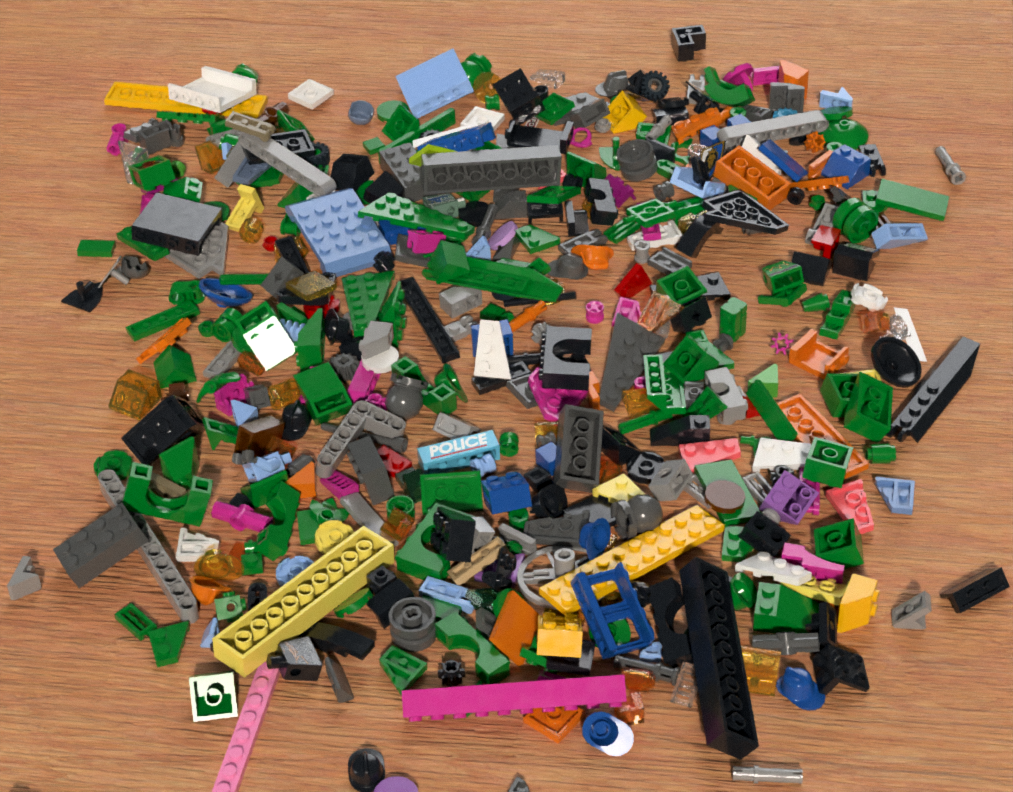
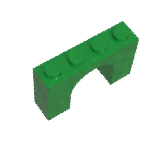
(185, 509)
(415, 558)

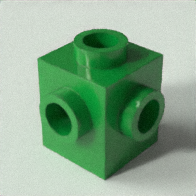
(221, 606)

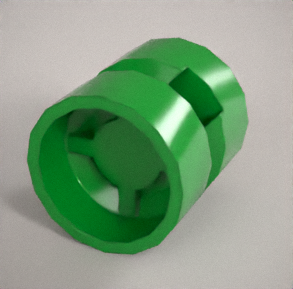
(225, 324)

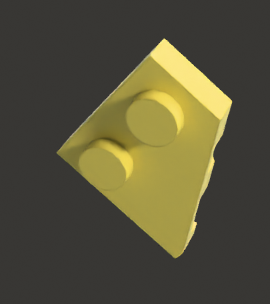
(617, 489)

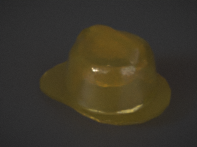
(218, 566)

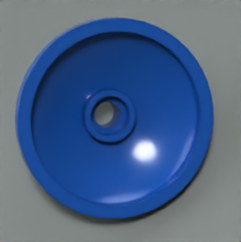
(224, 294)

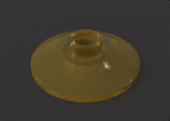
(481, 85)

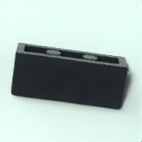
(976, 589)

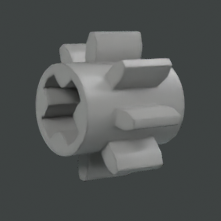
(537, 330)

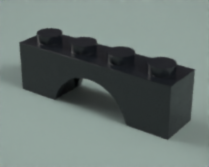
(667, 600)

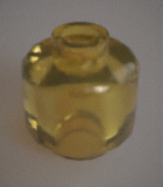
(251, 230)

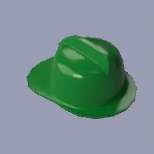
(450, 379)
(743, 591)

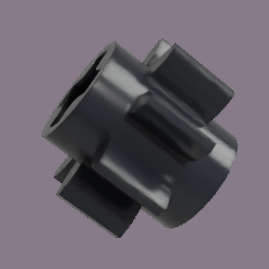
(384, 261)
(451, 673)

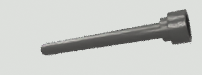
(398, 444)

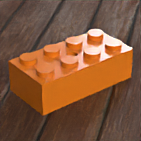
(752, 177)

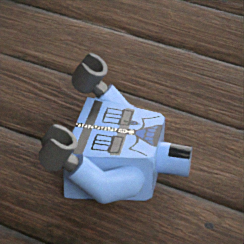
(261, 467)

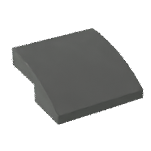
(786, 96)

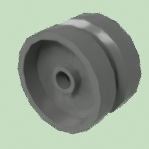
(637, 160)
(412, 624)

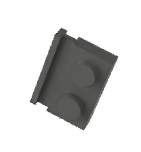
(668, 261)

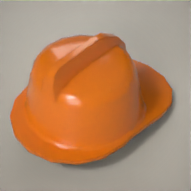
(594, 256)
(206, 589)

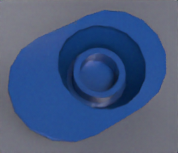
(595, 537)
(800, 689)
(607, 733)

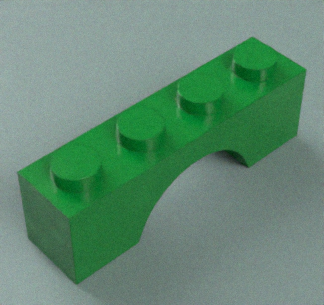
(435, 398)
(274, 538)
(457, 633)

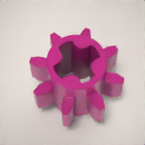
(777, 344)
(377, 400)

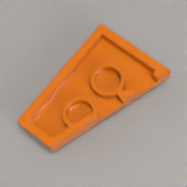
(690, 126)

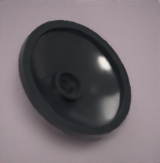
(896, 362)

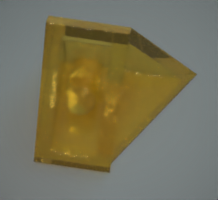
(209, 157)

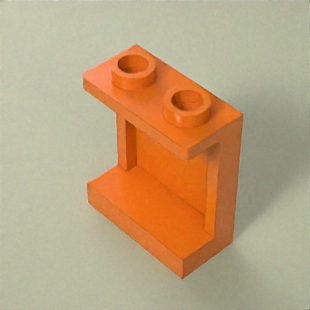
(816, 356)

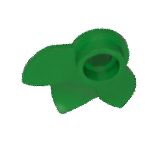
(327, 511)

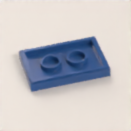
(783, 160)

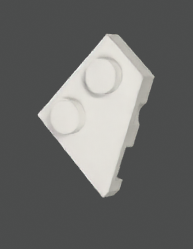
(193, 546)

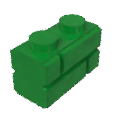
(733, 318)

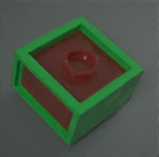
(152, 173)

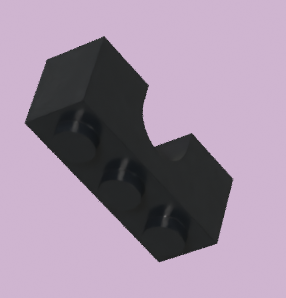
(603, 208)

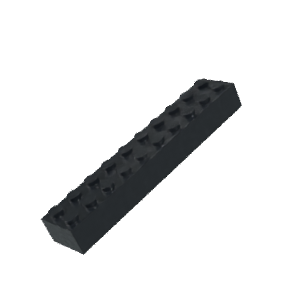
(718, 659)

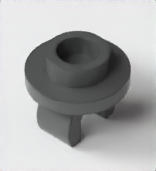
(724, 342)

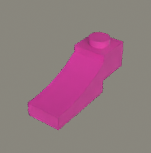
(820, 568)

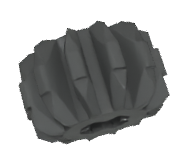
(344, 366)

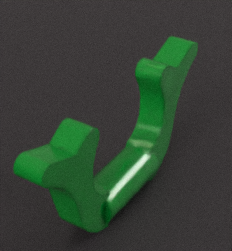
(683, 159)

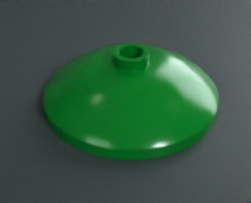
(846, 132)

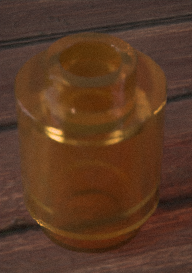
(639, 680)

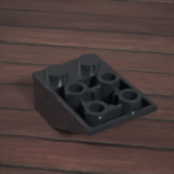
(453, 535)

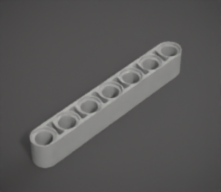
(774, 128)
(289, 164)

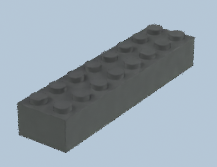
(490, 169)

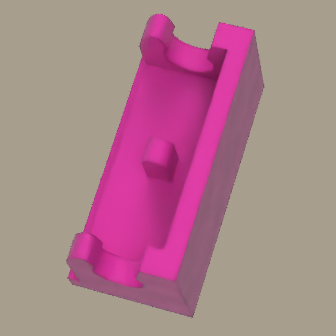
(424, 241)
(229, 392)

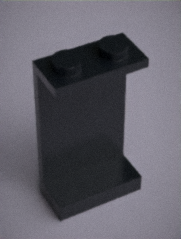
(527, 136)

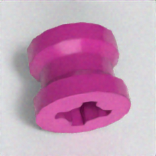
(594, 312)

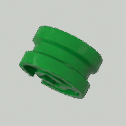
(401, 502)

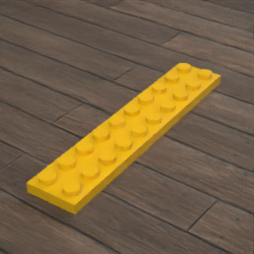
(157, 98)
(637, 555)

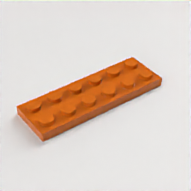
(811, 423)

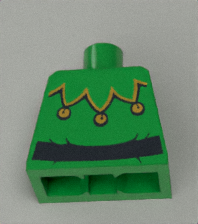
(779, 277)

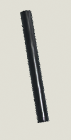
(525, 301)

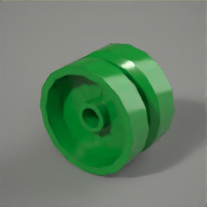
(855, 220)

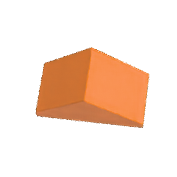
(304, 481)

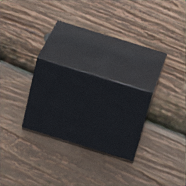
(852, 265)
(814, 268)
(617, 446)

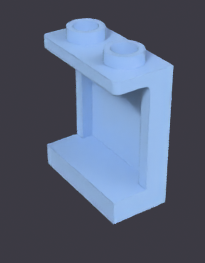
(684, 178)

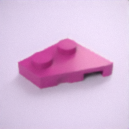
(628, 308)

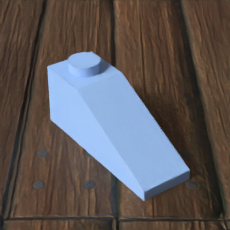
(898, 235)

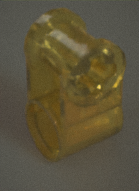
(285, 394)

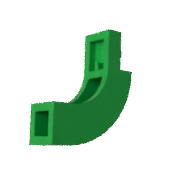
(733, 97)

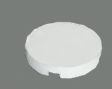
(382, 362)

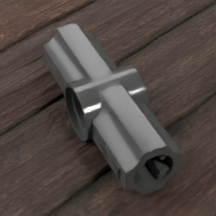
(788, 642)

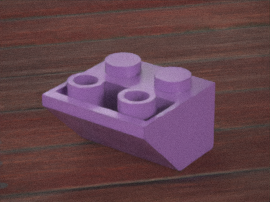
(790, 498)

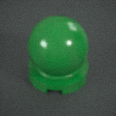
(475, 65)

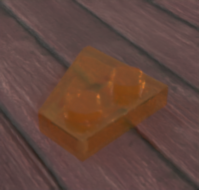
(658, 312)

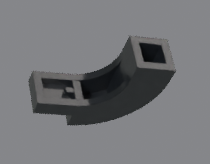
(697, 235)

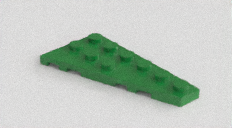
(412, 215)

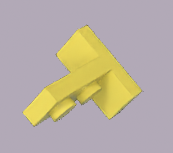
(245, 207)

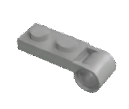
(825, 218)

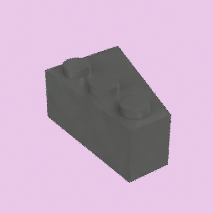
(370, 470)

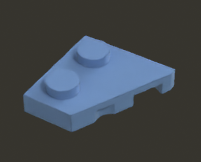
(897, 494)

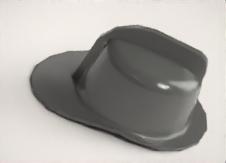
(614, 82)
(568, 266)

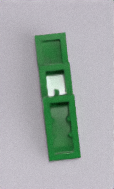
(838, 316)

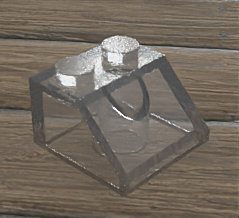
(130, 155)

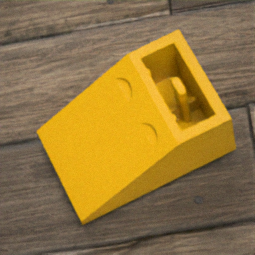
(559, 635)

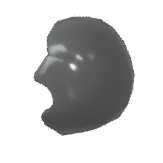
(132, 268)

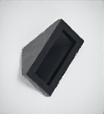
(662, 150)

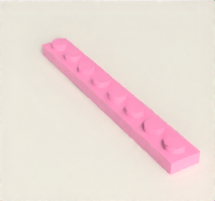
(246, 730)

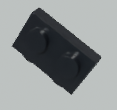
(837, 666)

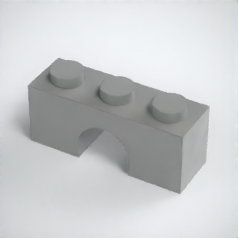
(724, 386)

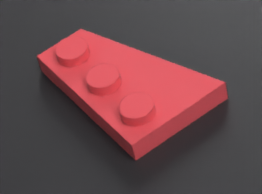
(709, 452)
(851, 503)

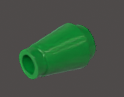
(816, 303)

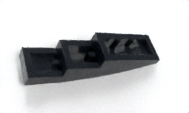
(339, 640)

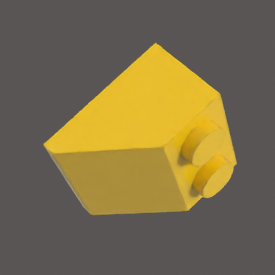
(624, 113)
(858, 603)

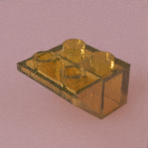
(135, 395)

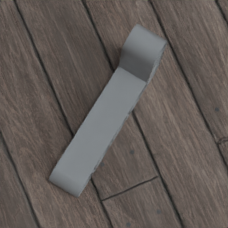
(360, 417)

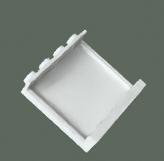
(215, 90)

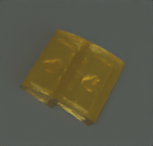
(761, 669)

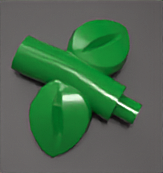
(216, 383)

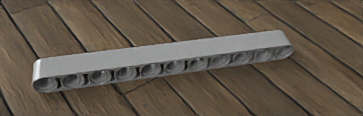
(154, 554)

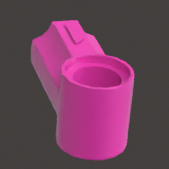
(117, 134)

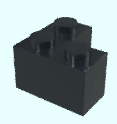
(687, 40)

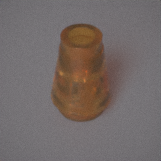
(250, 363)

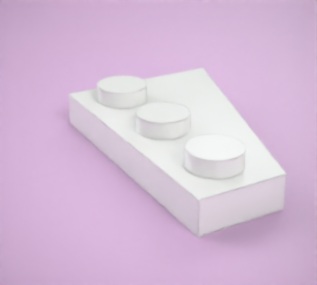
(669, 235)

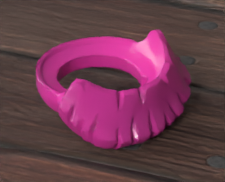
(585, 143)

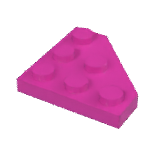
(553, 400)

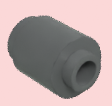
(298, 464)

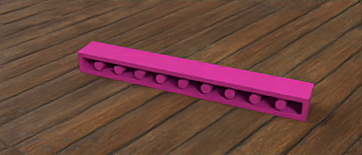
(514, 696)

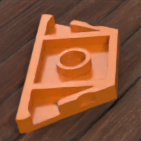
(822, 183)
(166, 339)

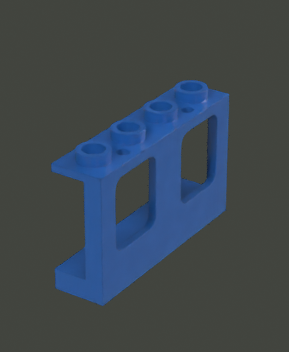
(463, 139)
(599, 617)

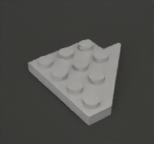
(211, 254)

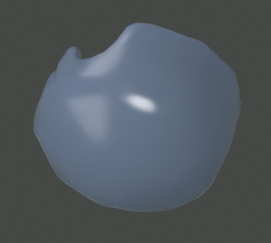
(360, 112)

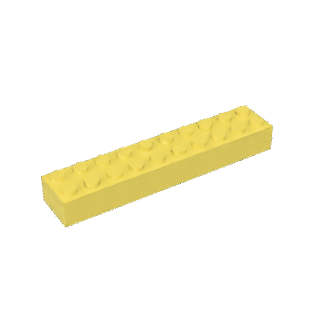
(302, 601)

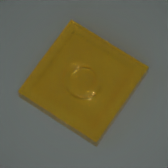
(311, 285)

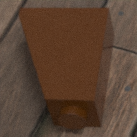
(257, 434)

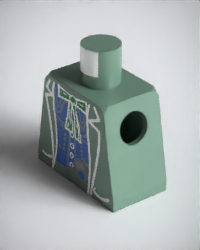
(444, 204)

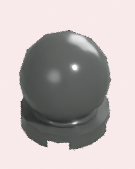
(405, 396)
(636, 515)

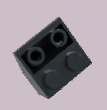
(351, 171)

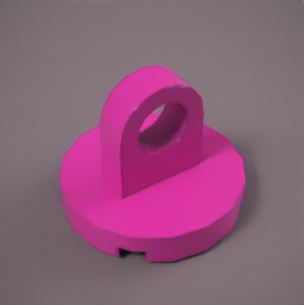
(740, 75)

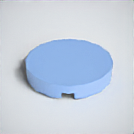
(290, 568)

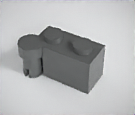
(160, 136)

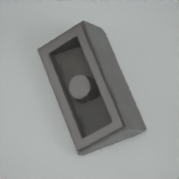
(338, 681)

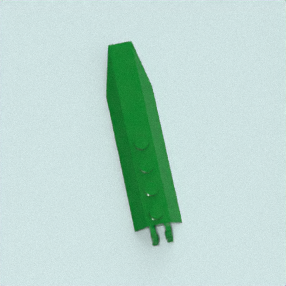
(504, 280)

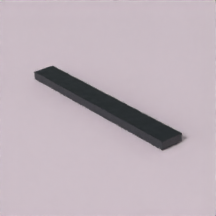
(429, 321)

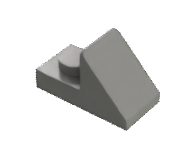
(24, 579)
(912, 612)

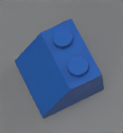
(847, 162)

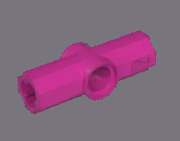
(241, 516)

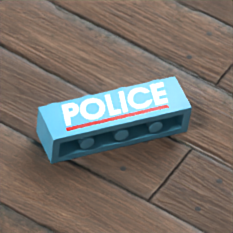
(457, 453)

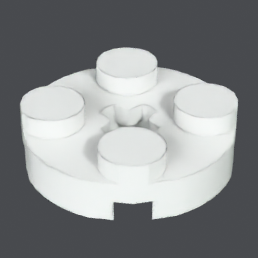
(869, 297)

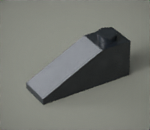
(682, 431)

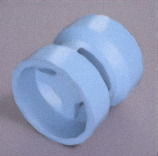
(484, 465)

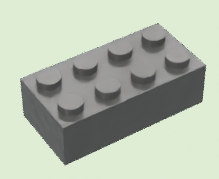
(396, 162)
(578, 448)
(100, 545)

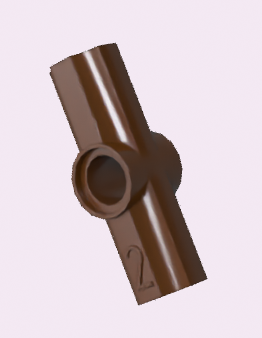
(270, 113)

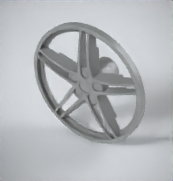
(562, 563)

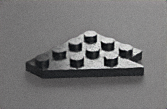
(743, 211)

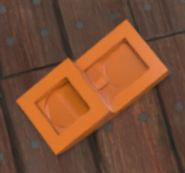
(593, 392)

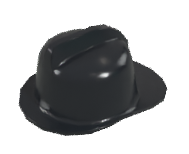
(336, 328)
(296, 421)
(549, 502)
(366, 769)

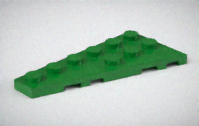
(366, 297)

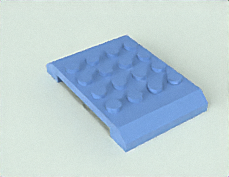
(337, 233)

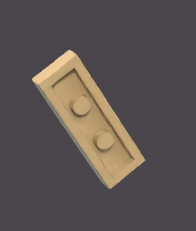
(479, 561)

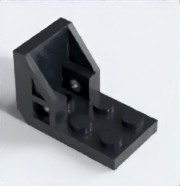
(519, 96)
(163, 427)

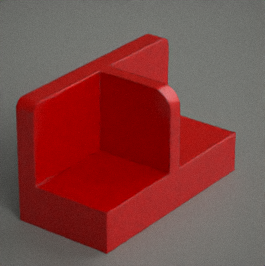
(826, 240)

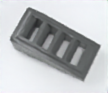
(756, 113)

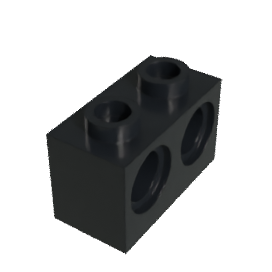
(764, 535)

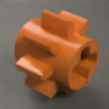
(814, 142)

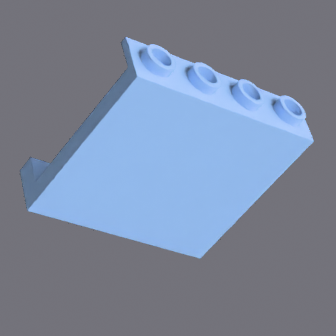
(434, 83)

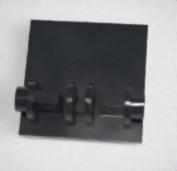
(501, 578)

